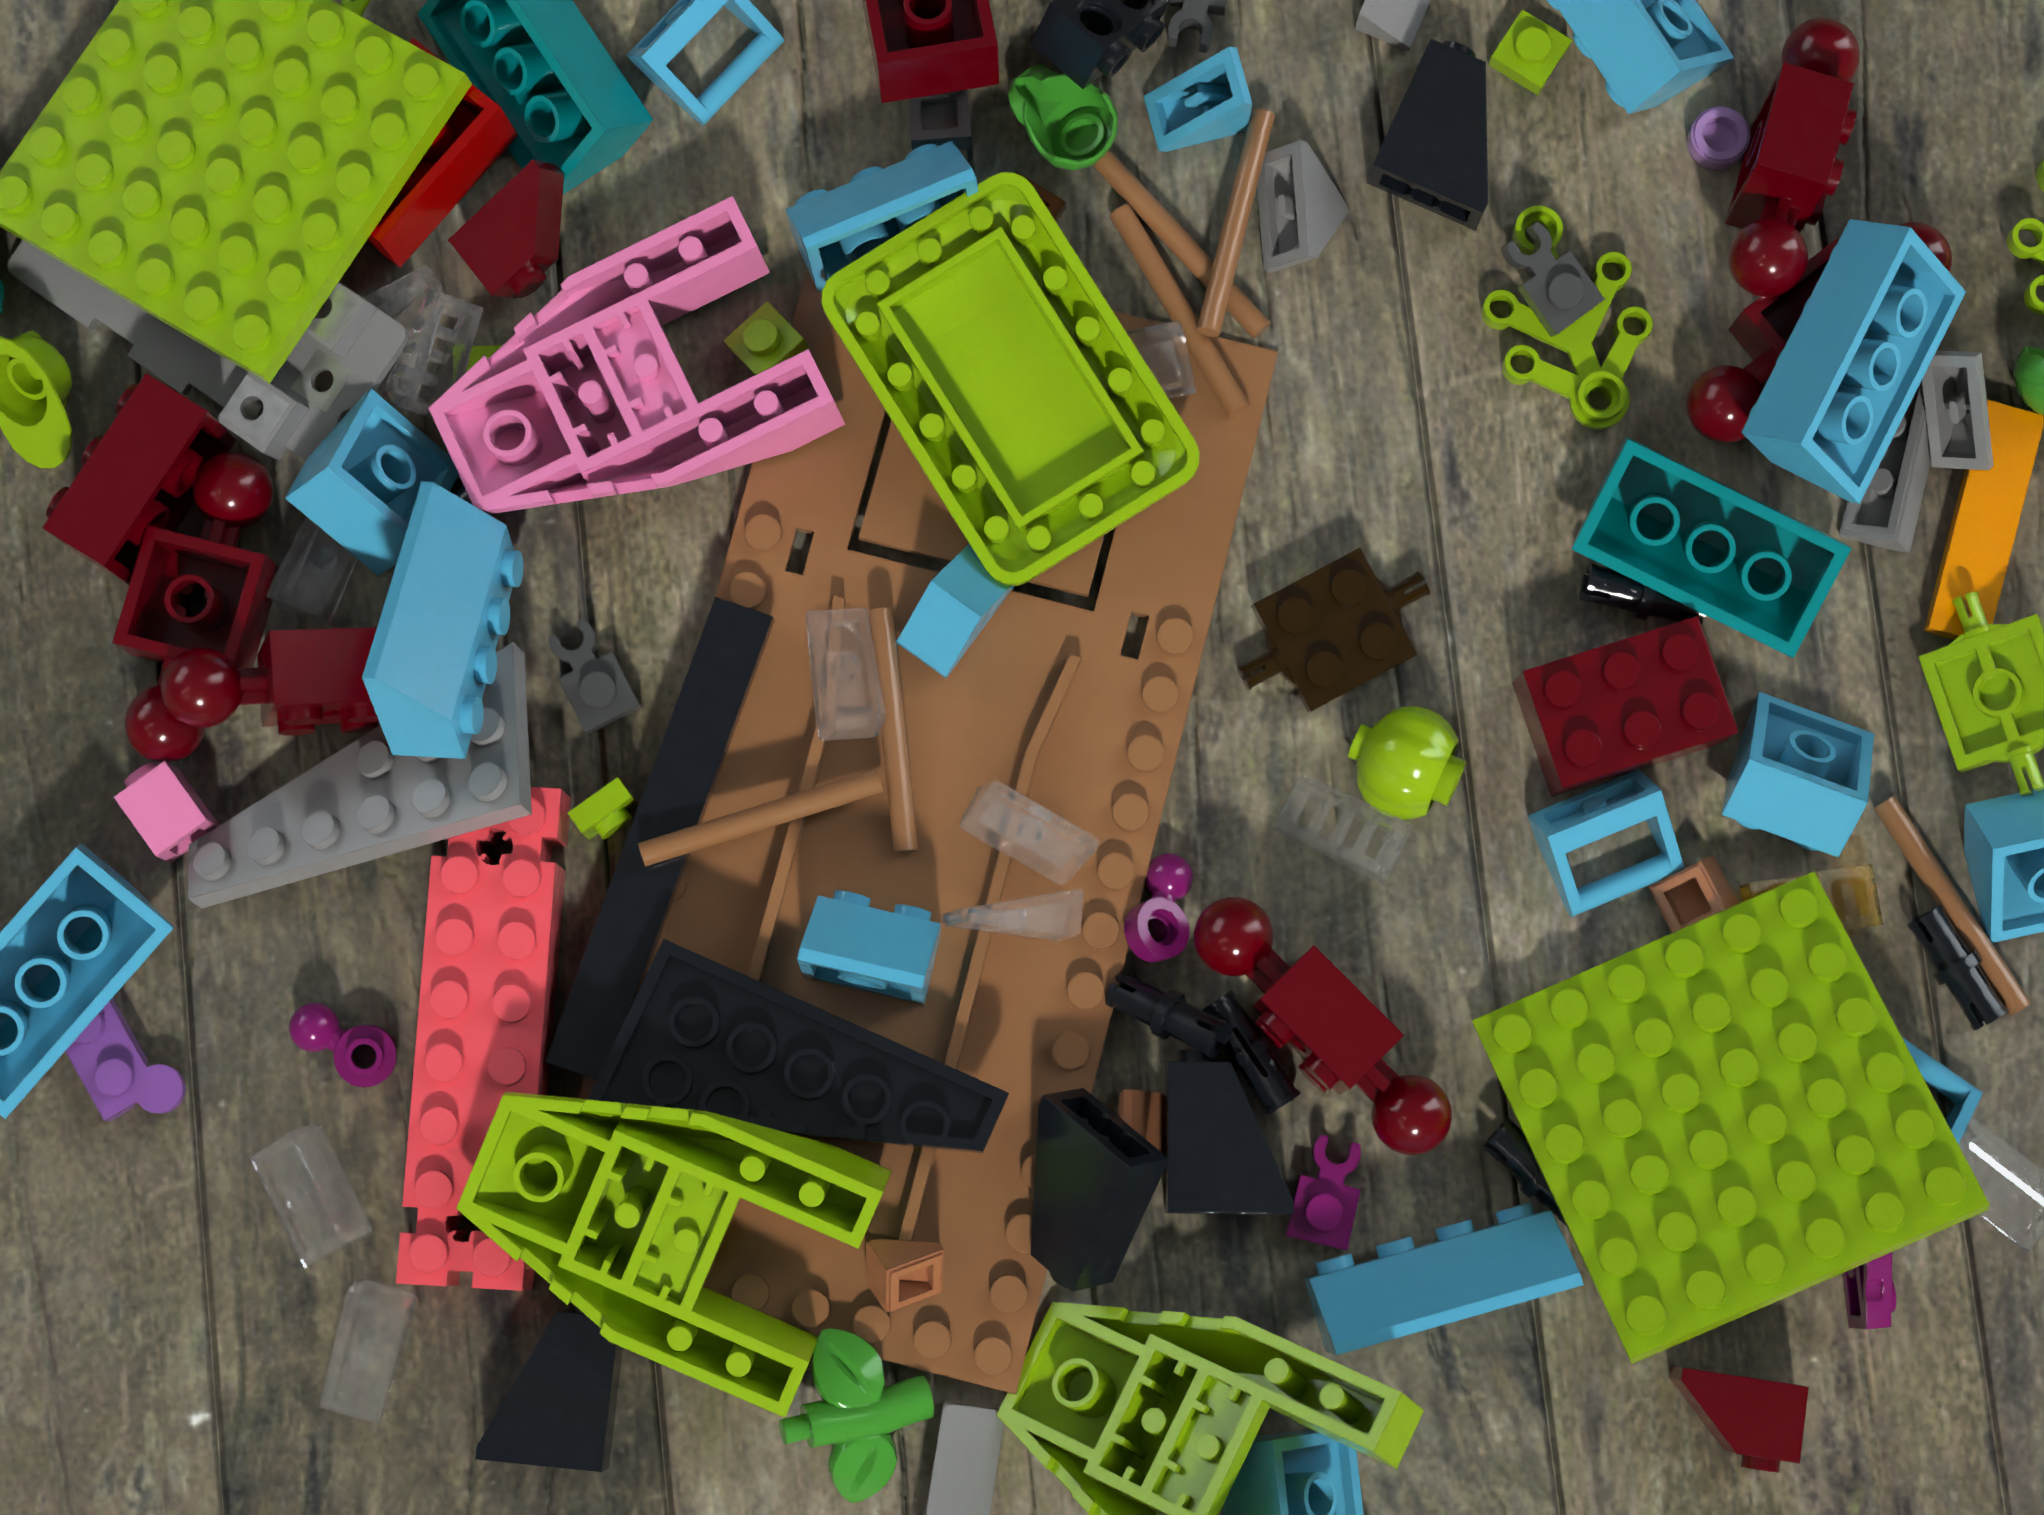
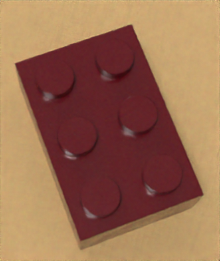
(931, 46)
(136, 476)
(1624, 706)

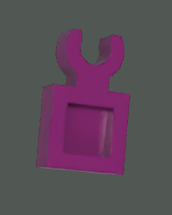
(1324, 1204)

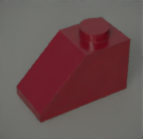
(515, 232)
(1747, 1414)

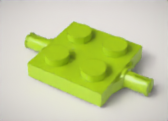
(1991, 692)

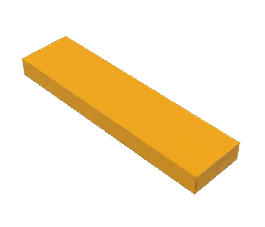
(1986, 520)

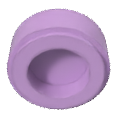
(1718, 138)

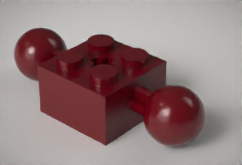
(1792, 157)
(1725, 394)
(184, 570)
(299, 682)
(1325, 1023)

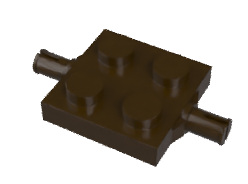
(1333, 630)

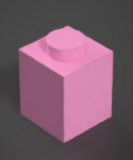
(165, 809)

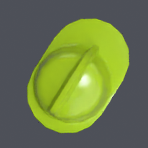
(34, 399)

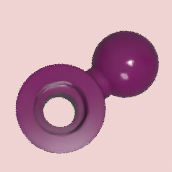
(1167, 881)
(317, 1028)

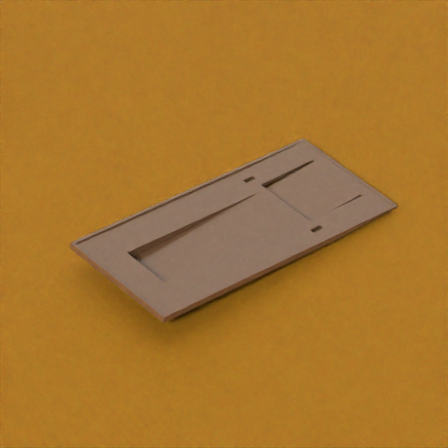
(1028, 705)

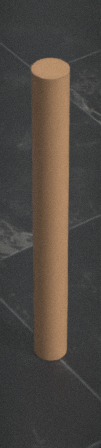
(1235, 223)
(1177, 239)
(1179, 309)
(894, 733)
(760, 817)
(1945, 893)

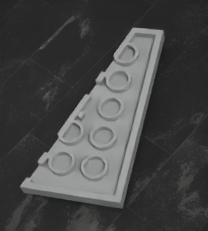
(373, 803)

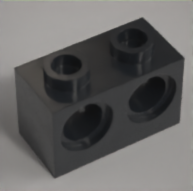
(1097, 35)

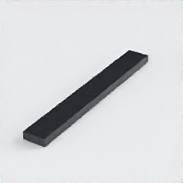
(671, 801)

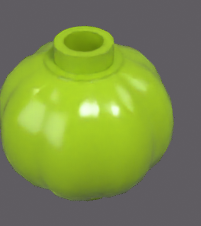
(1407, 762)

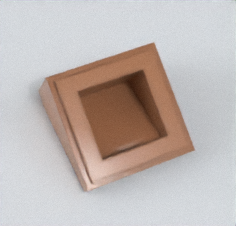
(1693, 894)
(1145, 1114)
(903, 1271)

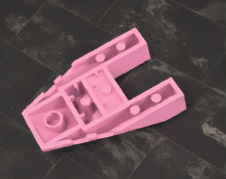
(596, 397)

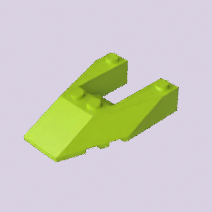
(630, 1213)
(1168, 1403)

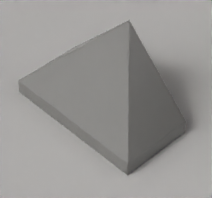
(1296, 206)
(1957, 411)

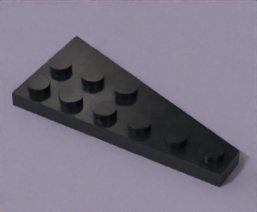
(769, 1059)

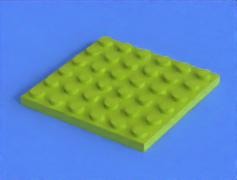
(227, 161)
(1727, 1117)

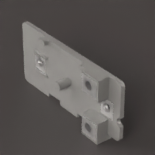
(351, 342)

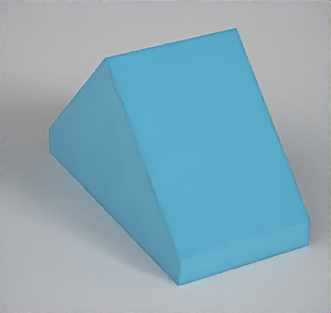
(1201, 103)
(952, 612)

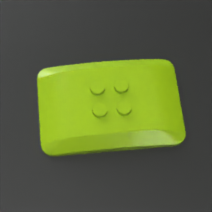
(1010, 379)

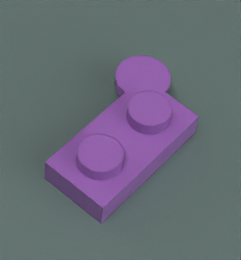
(118, 1070)

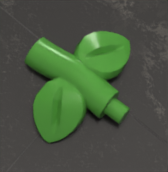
(856, 1413)

